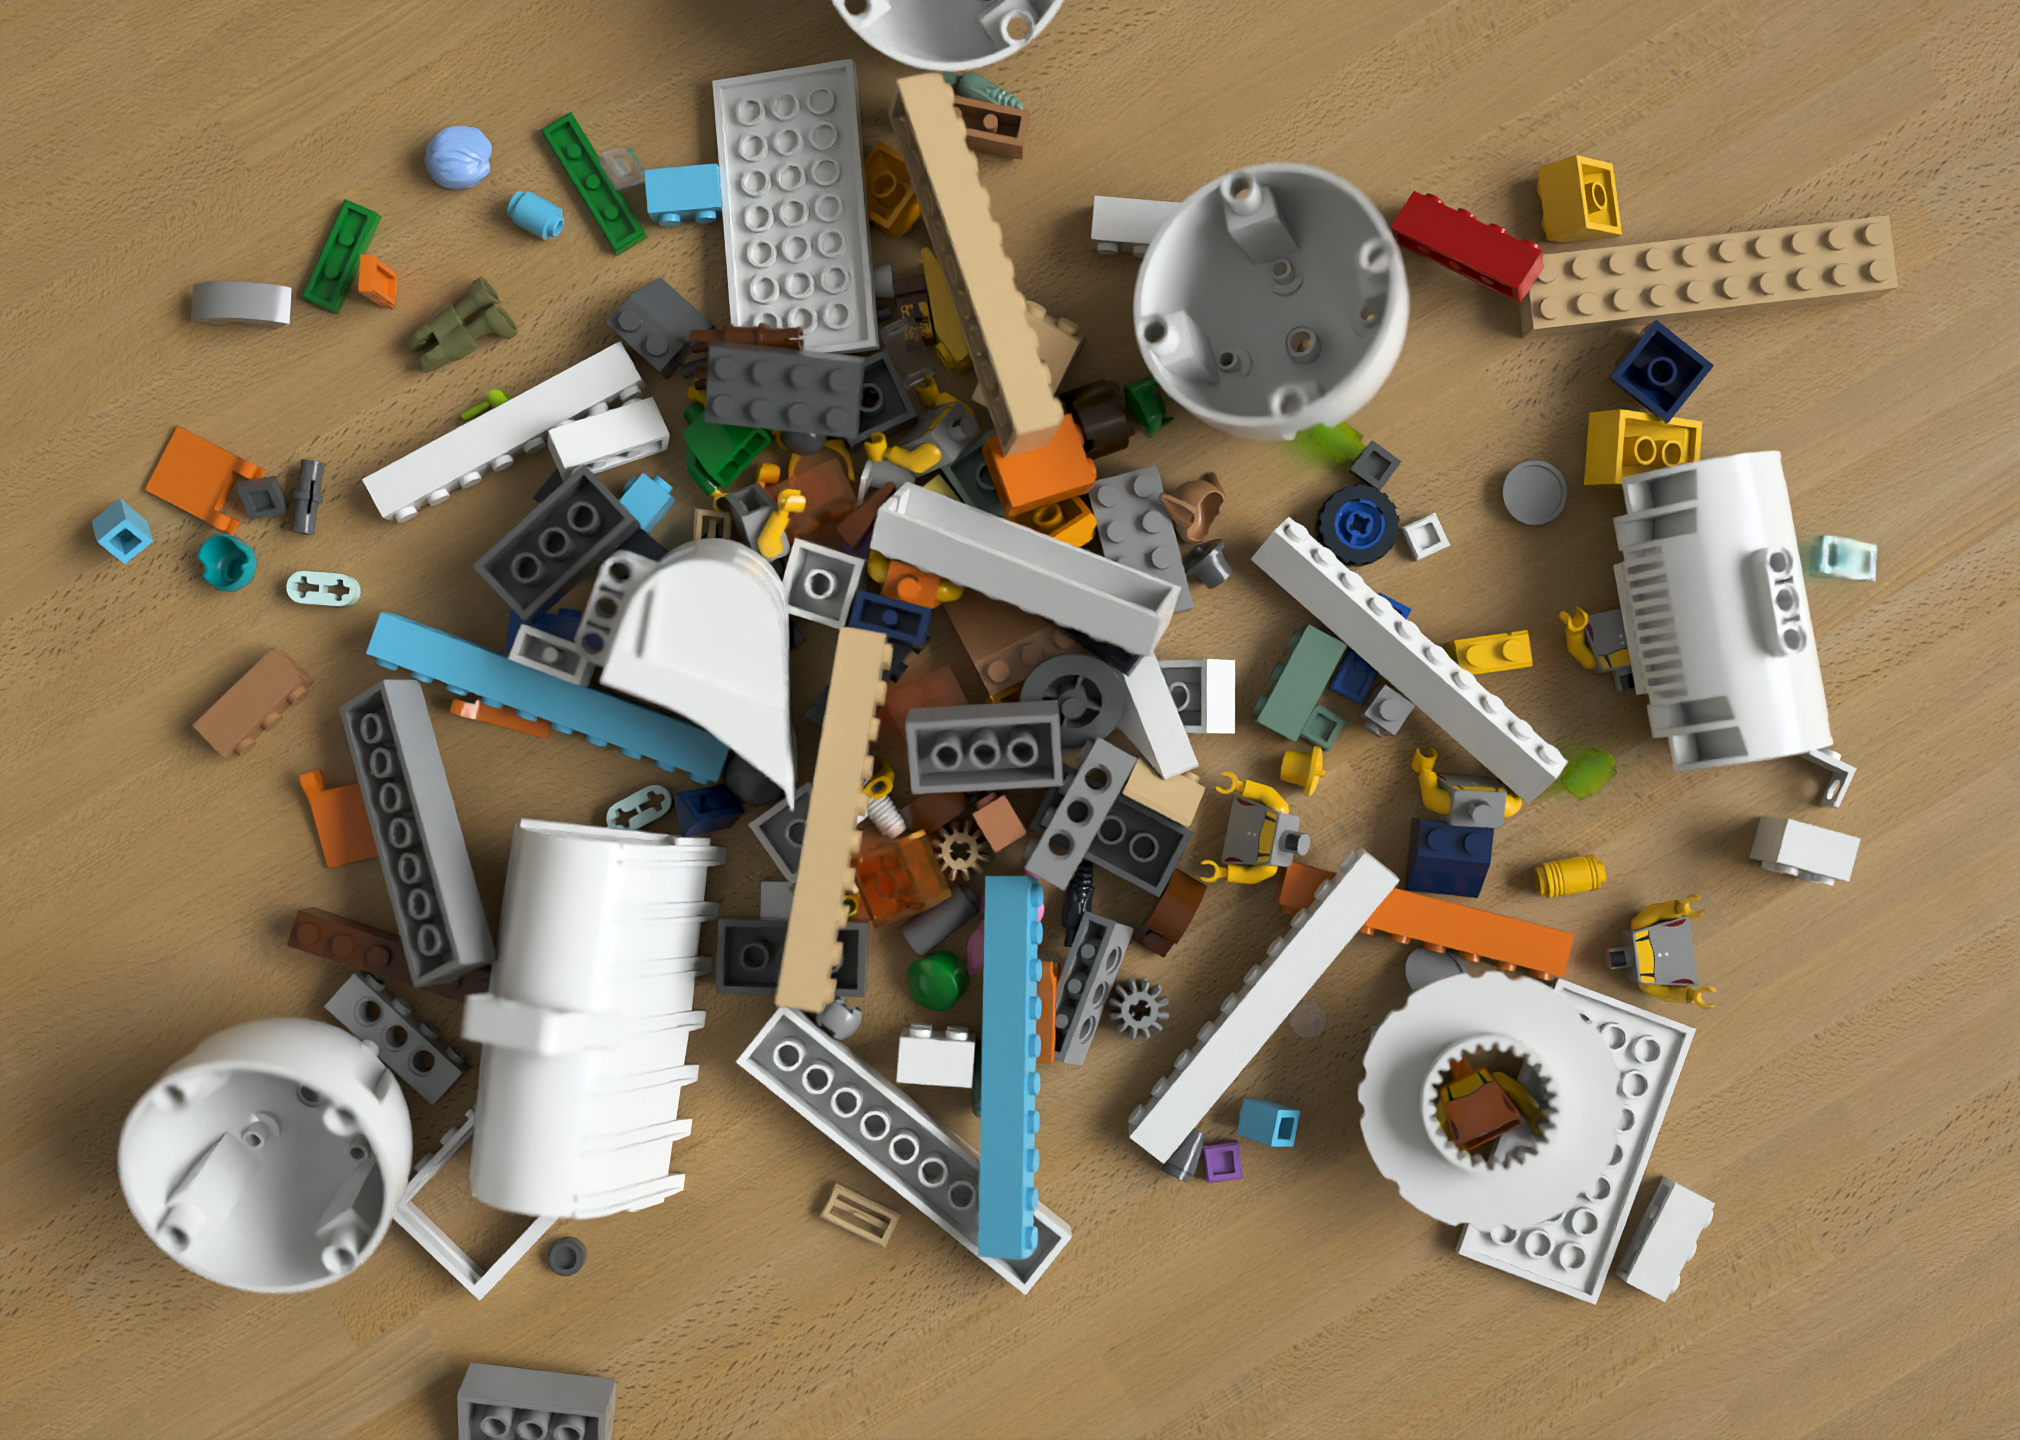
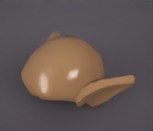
(1194, 507)

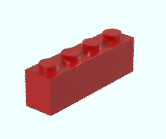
(1468, 246)

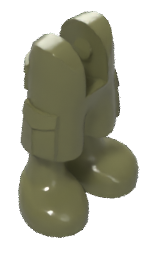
(451, 328)

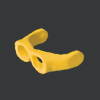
(838, 445)
(885, 775)

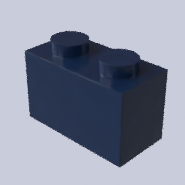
(897, 619)

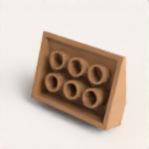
(1004, 639)

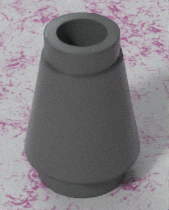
(1186, 1157)

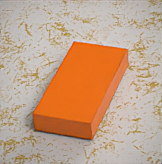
(377, 281)

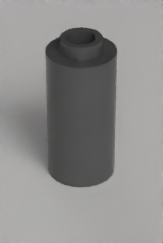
(940, 921)

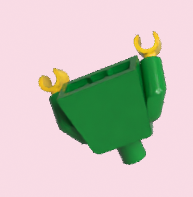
(720, 451)

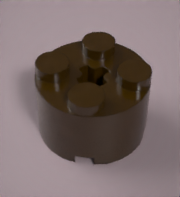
(1100, 416)

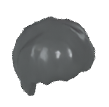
(750, 784)

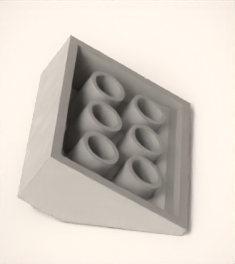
(534, 1405)

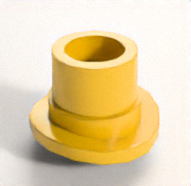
(1303, 769)

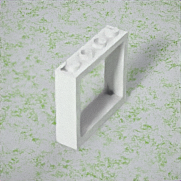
(437, 1242)

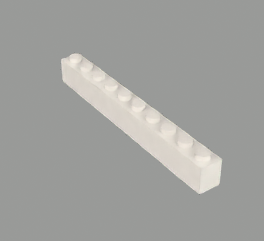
(1410, 660)
(1261, 1004)

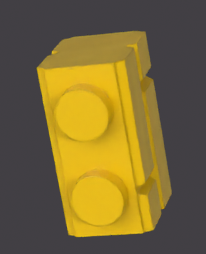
(1492, 652)

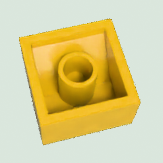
(1578, 200)

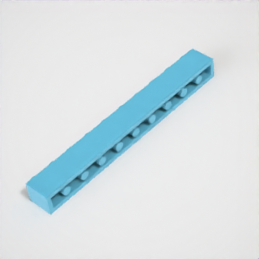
(537, 694)
(1009, 1067)

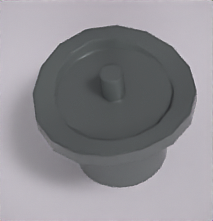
(1208, 563)

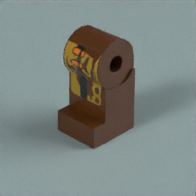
(913, 299)

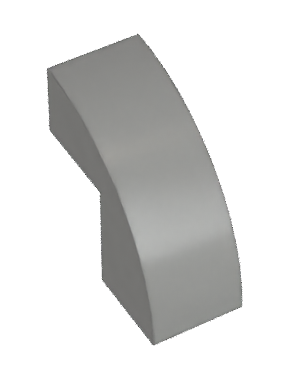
(241, 302)

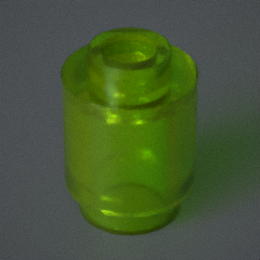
(1338, 442)
(1589, 772)

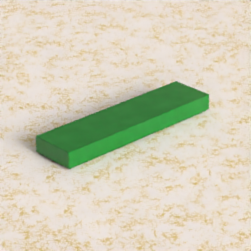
(592, 183)

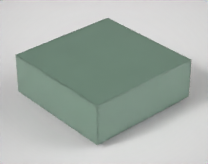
(1322, 727)

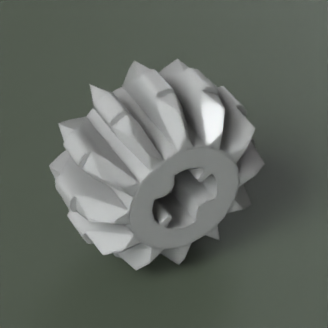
(1132, 997)

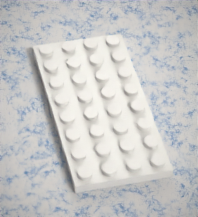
(797, 205)
(1580, 1243)

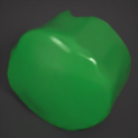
(1146, 405)
(938, 980)

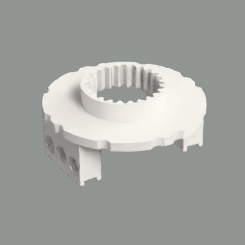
(1488, 1010)

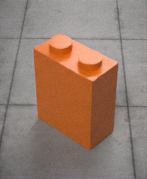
(1041, 474)

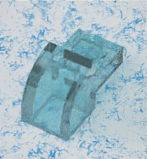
(1842, 559)

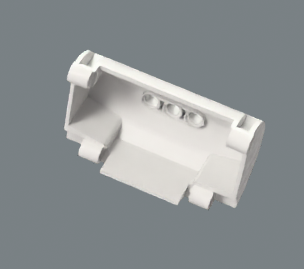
(1719, 612)

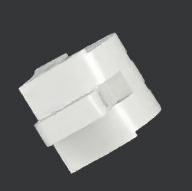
(707, 640)

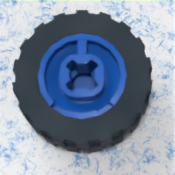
(1358, 525)

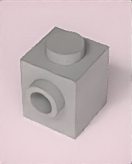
(1385, 711)

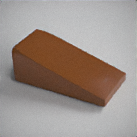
(861, 521)

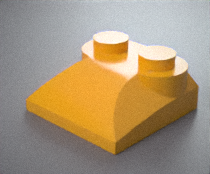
(889, 191)
(1064, 520)

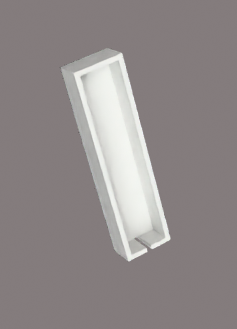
(1025, 568)

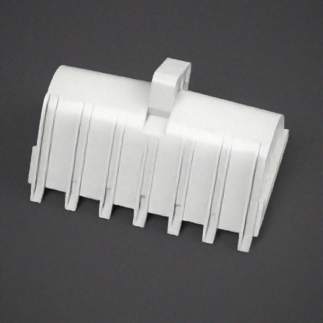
(589, 1019)

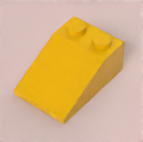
(950, 340)
(1635, 443)

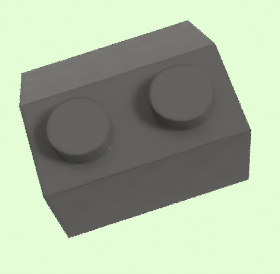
(658, 326)

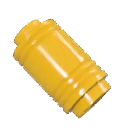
(1569, 876)

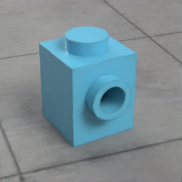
(647, 500)
(122, 531)
(1268, 1122)

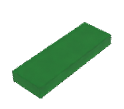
(341, 256)

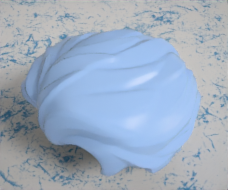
(458, 157)

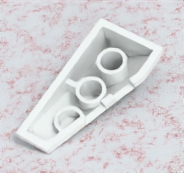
(1153, 720)

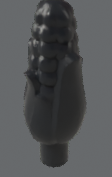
(1077, 901)

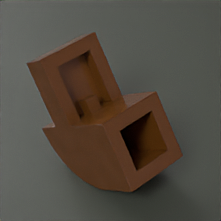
(936, 809)
(1171, 913)

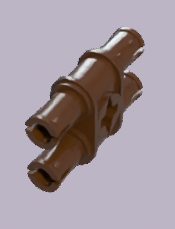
(754, 335)

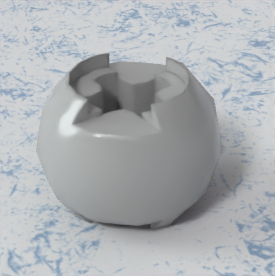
(840, 1018)

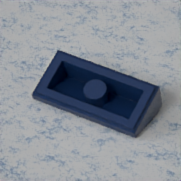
(706, 810)

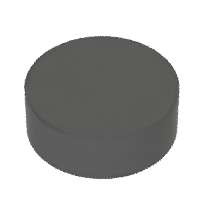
(567, 1256)

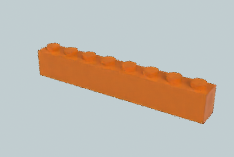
(1443, 925)

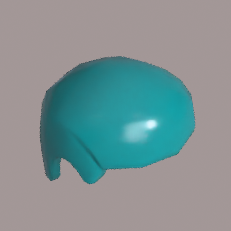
(227, 562)

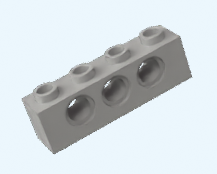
(1060, 868)
(1087, 984)
(351, 1009)

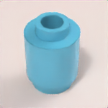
(535, 215)

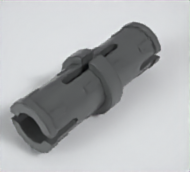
(307, 497)

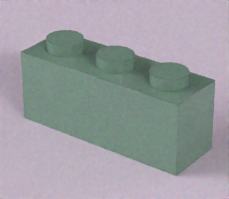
(1298, 682)

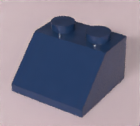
(1660, 371)
(1448, 858)

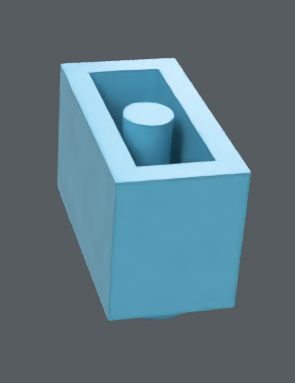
(683, 194)

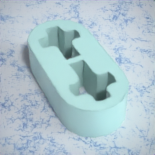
(324, 581)
(636, 801)

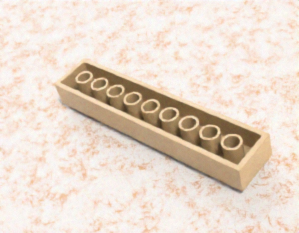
(974, 263)
(1710, 276)
(832, 820)

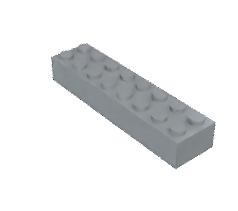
(417, 833)

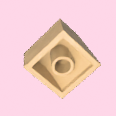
(1173, 798)

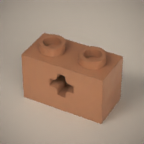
(998, 821)

